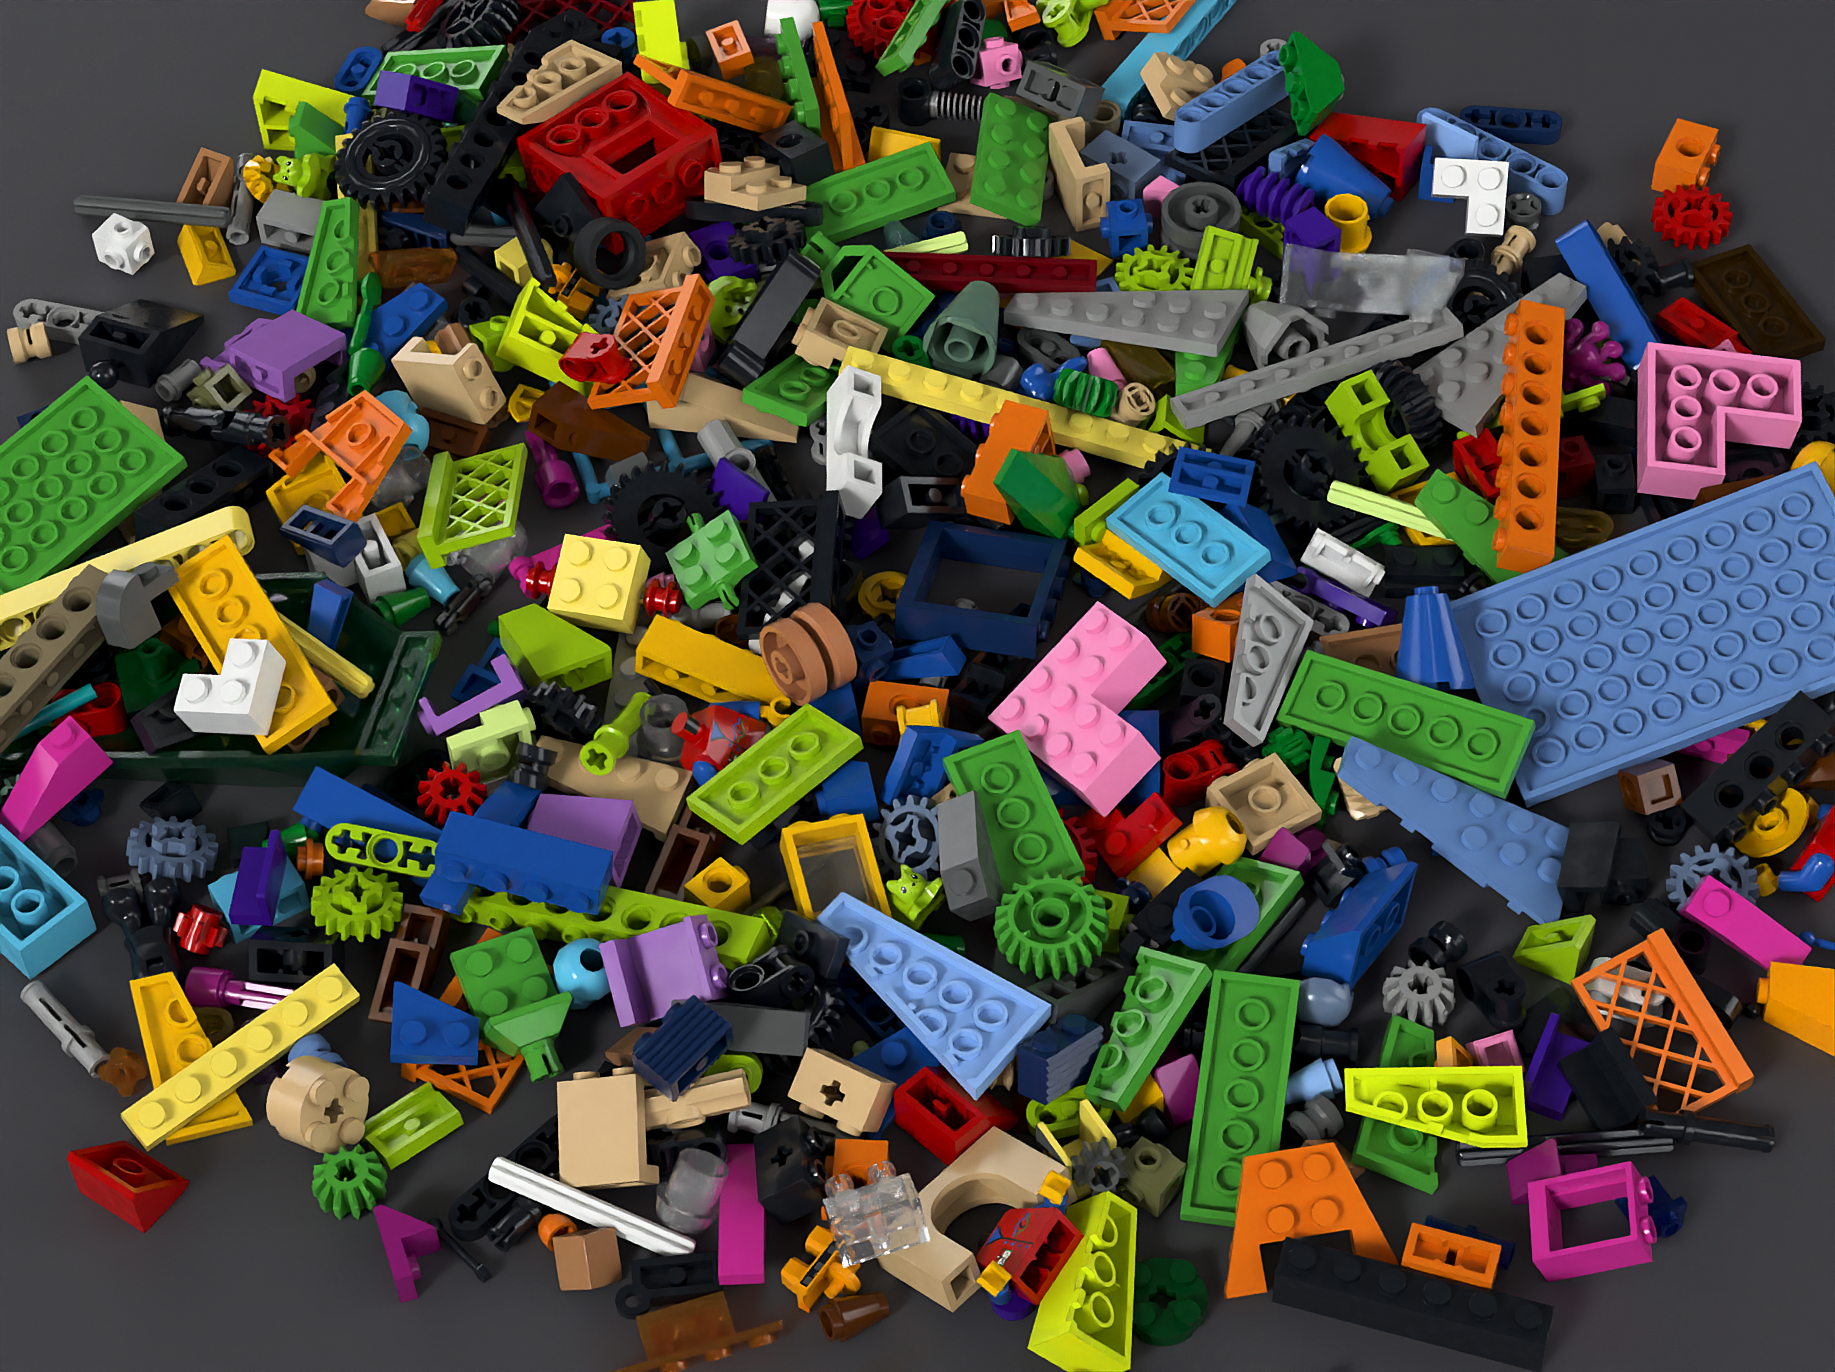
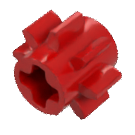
(200, 929)

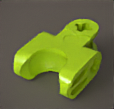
(1068, 18)

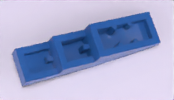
(507, 805)

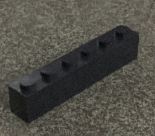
(1412, 1304)

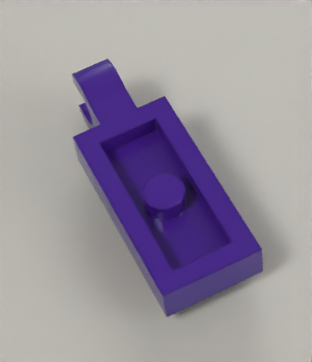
(1339, 597)

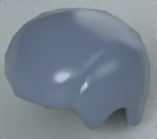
(1323, 1002)

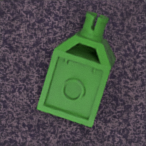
(869, 285)
(514, 999)

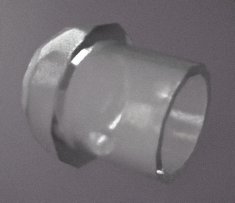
(404, 479)
(494, 556)
(655, 735)
(692, 1192)

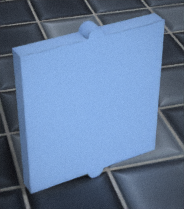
(1448, 139)

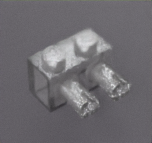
(874, 1217)

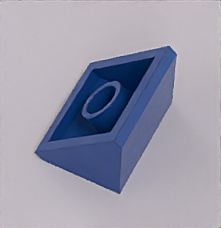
(1260, 527)

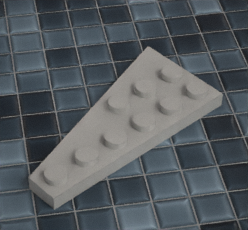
(1158, 319)
(1470, 371)

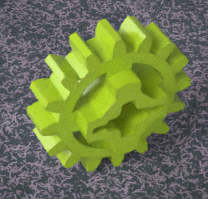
(1154, 271)
(357, 904)

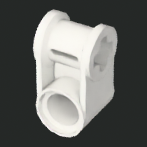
(1628, 997)

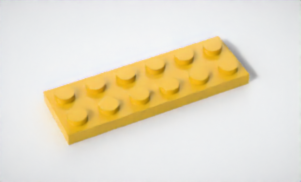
(226, 602)

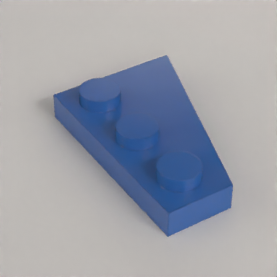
(400, 320)

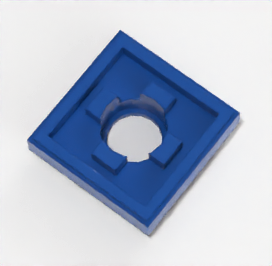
(262, 271)

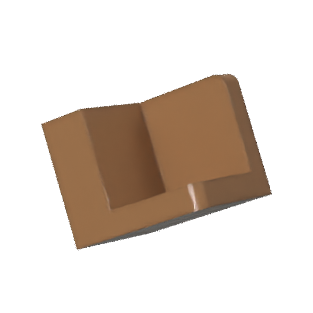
(587, 1258)

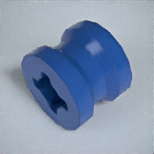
(622, 37)

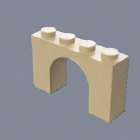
(988, 1172)

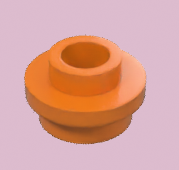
(310, 859)

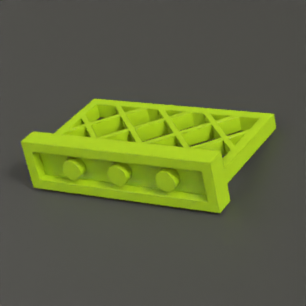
(444, 501)

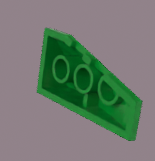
(1040, 493)

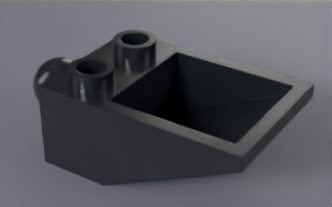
(135, 342)

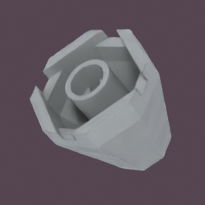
(1281, 332)

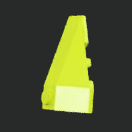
(1457, 1103)

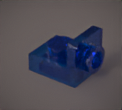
(1665, 1212)

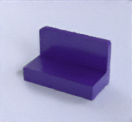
(259, 883)
(1544, 1085)

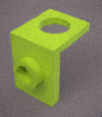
(1166, 419)

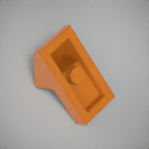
(730, 49)

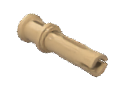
(1510, 254)

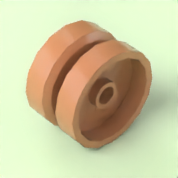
(808, 653)

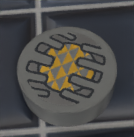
(699, 52)

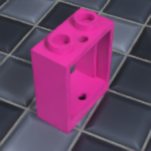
(1581, 1189)

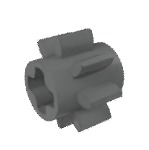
(1098, 1154)

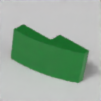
(1322, 779)

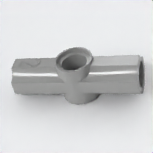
(720, 441)

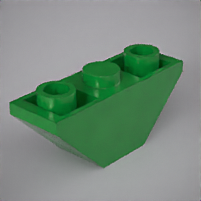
(1311, 81)

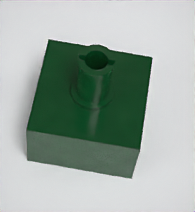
(150, 674)

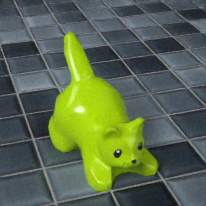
(307, 174)
(913, 897)

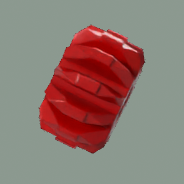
(450, 782)

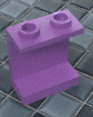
(663, 967)

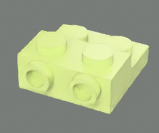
(494, 743)

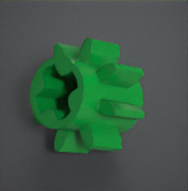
(833, 12)
(1291, 747)

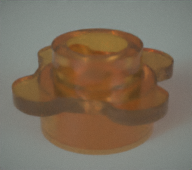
(130, 1063)

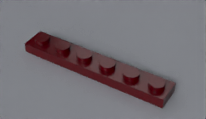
(1005, 273)

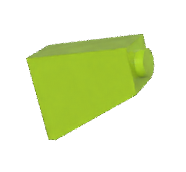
(553, 649)

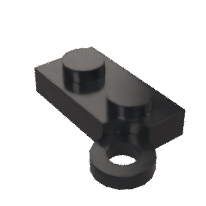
(669, 1281)

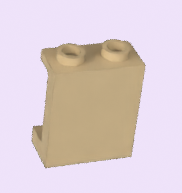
(1079, 188)
(450, 383)
(603, 1131)

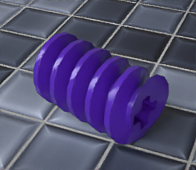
(1271, 198)

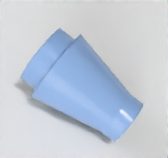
(1315, 1078)

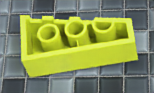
(1089, 1307)

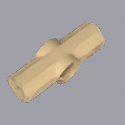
(704, 1098)

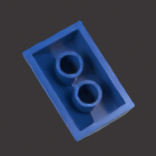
(1360, 926)

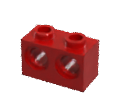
(1478, 464)

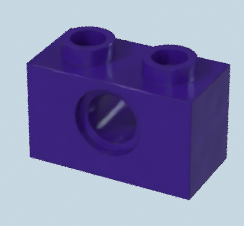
(715, 254)

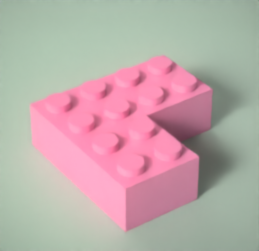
(1697, 402)
(1073, 705)

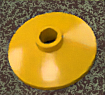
(1778, 828)

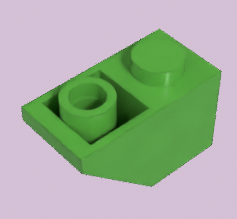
(313, 132)

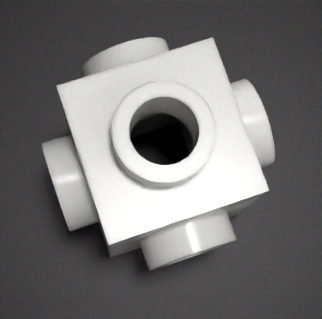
(123, 243)

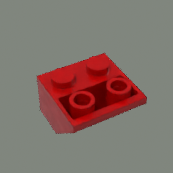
(945, 1115)

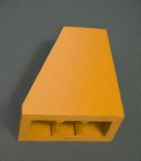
(1800, 1002)

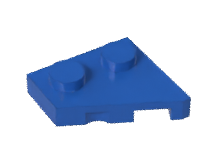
(431, 1030)

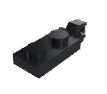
(1154, 923)

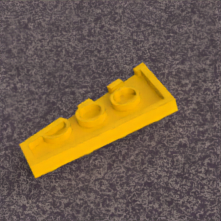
(172, 1043)

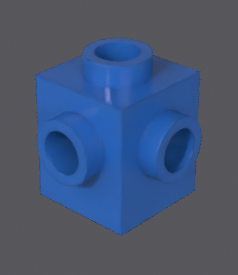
(1126, 226)

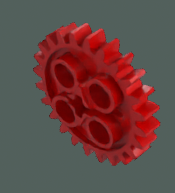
(877, 21)

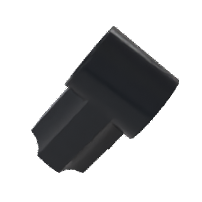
(1684, 936)

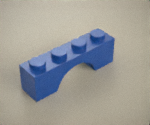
(851, 785)

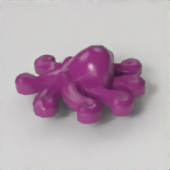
(1586, 360)

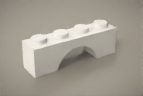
(850, 415)

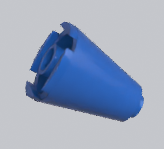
(1335, 171)
(1431, 644)

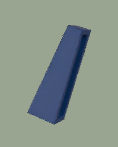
(328, 612)
(926, 659)

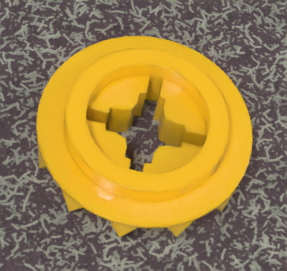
(256, 180)
(871, 590)

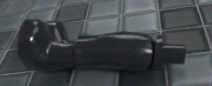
(153, 947)

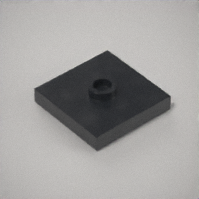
(563, 215)

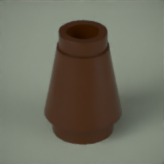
(851, 1315)

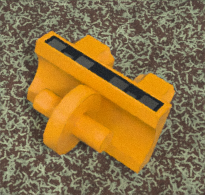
(569, 289)
(823, 1275)

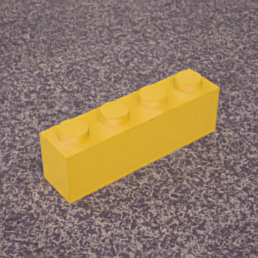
(704, 665)

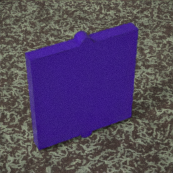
(736, 489)

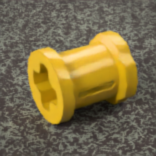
(923, 715)

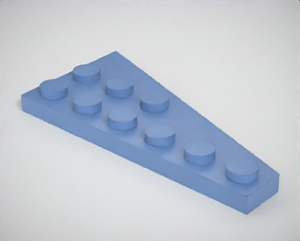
(1471, 829)

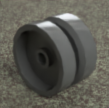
(1193, 208)

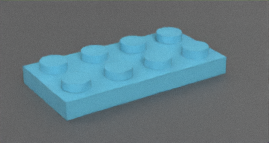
(1188, 540)

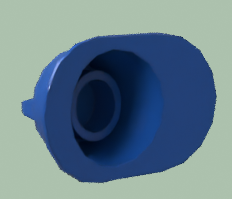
(1214, 913)

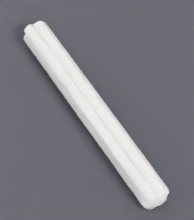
(589, 1208)

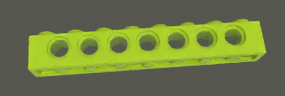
(620, 917)

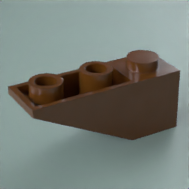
(571, 425)

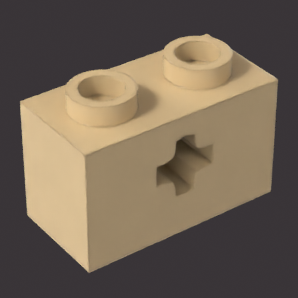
(865, 1092)

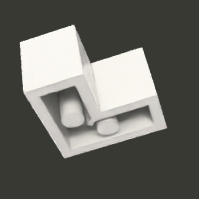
(1481, 184)
(374, 568)
(240, 697)

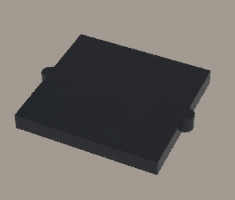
(1572, 1021)

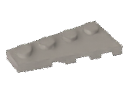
(1264, 658)

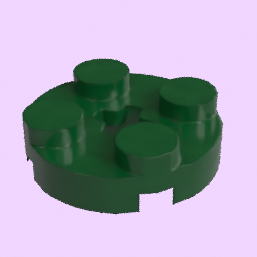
(1184, 1313)

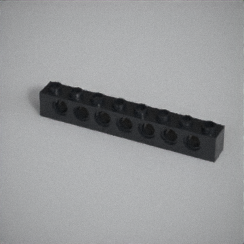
(484, 145)

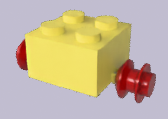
(602, 585)

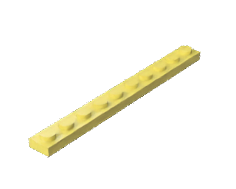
(981, 401)

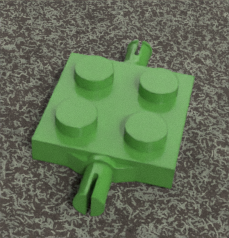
(712, 560)

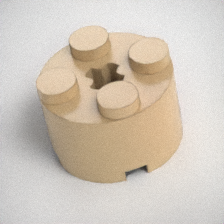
(318, 1104)

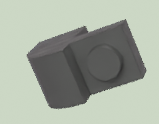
(125, 603)

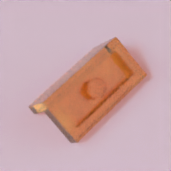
(419, 265)

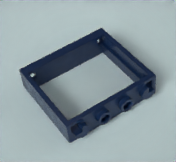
(978, 628)

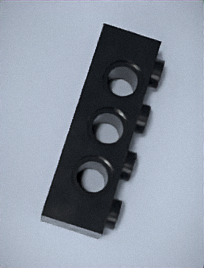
(229, 480)
(1766, 748)

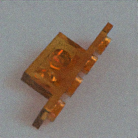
(694, 1330)

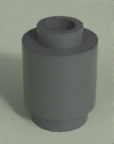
(1003, 374)
(53, 849)

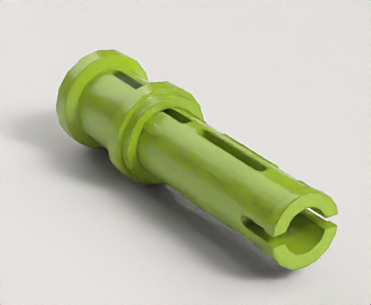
(612, 739)

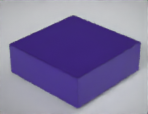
(868, 534)

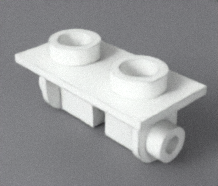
(1342, 563)

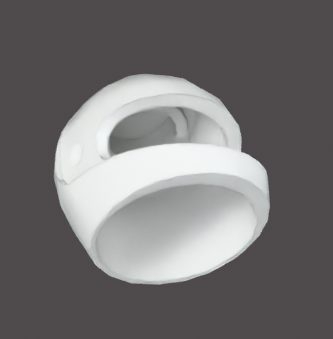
(803, 11)

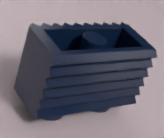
(682, 1047)
(1058, 1058)

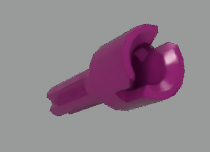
(554, 476)
(220, 989)

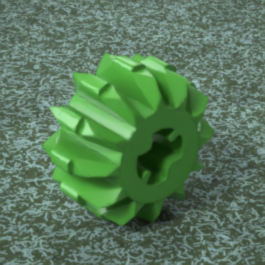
(349, 1181)

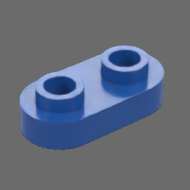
(357, 70)

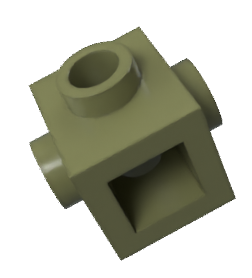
(219, 389)
(1152, 1176)

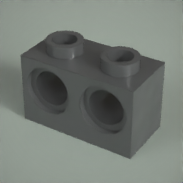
(1060, 90)

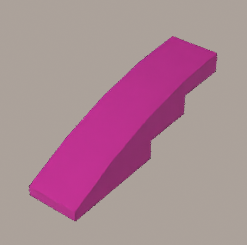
(741, 1221)

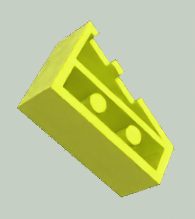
(659, 37)
(278, 98)
(540, 335)

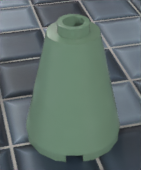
(966, 332)

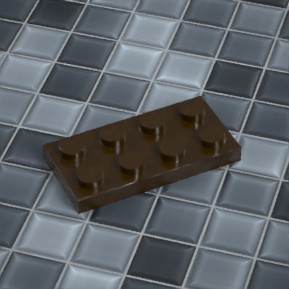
(1755, 304)

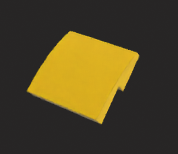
(1121, 566)

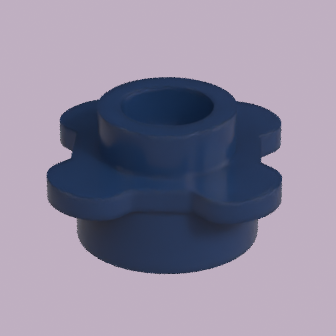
(940, 224)
(1090, 582)
(84, 808)
(1138, 894)

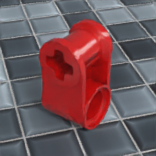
(595, 359)
(101, 715)
(1192, 771)

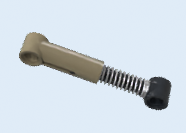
(920, 103)

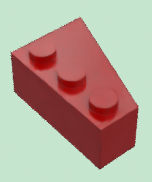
(1384, 146)

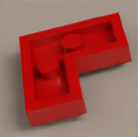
(1131, 839)

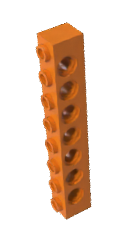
(1529, 437)

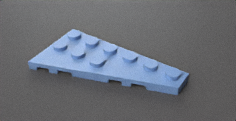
(947, 1001)

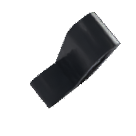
(744, 350)

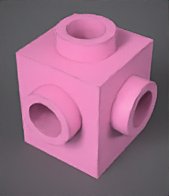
(997, 63)

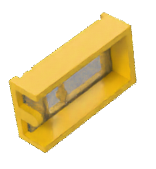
(831, 859)

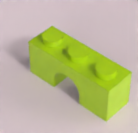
(1359, 412)

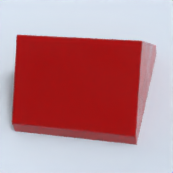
(126, 1182)

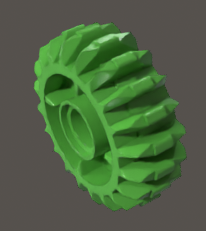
(1057, 948)

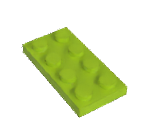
(774, 773)

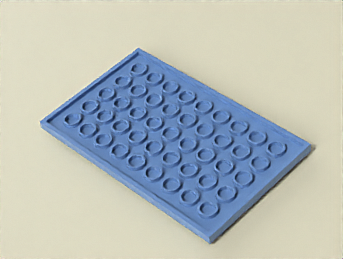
(1661, 633)

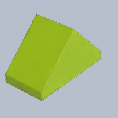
(1557, 947)

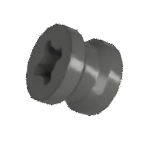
(1522, 210)

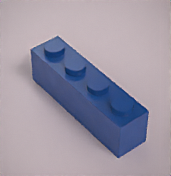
(333, 801)
(523, 863)

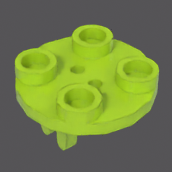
(734, 296)

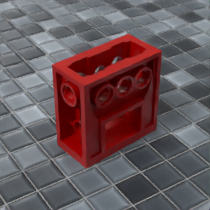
(624, 183)

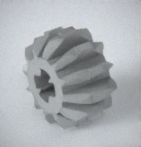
(1419, 994)

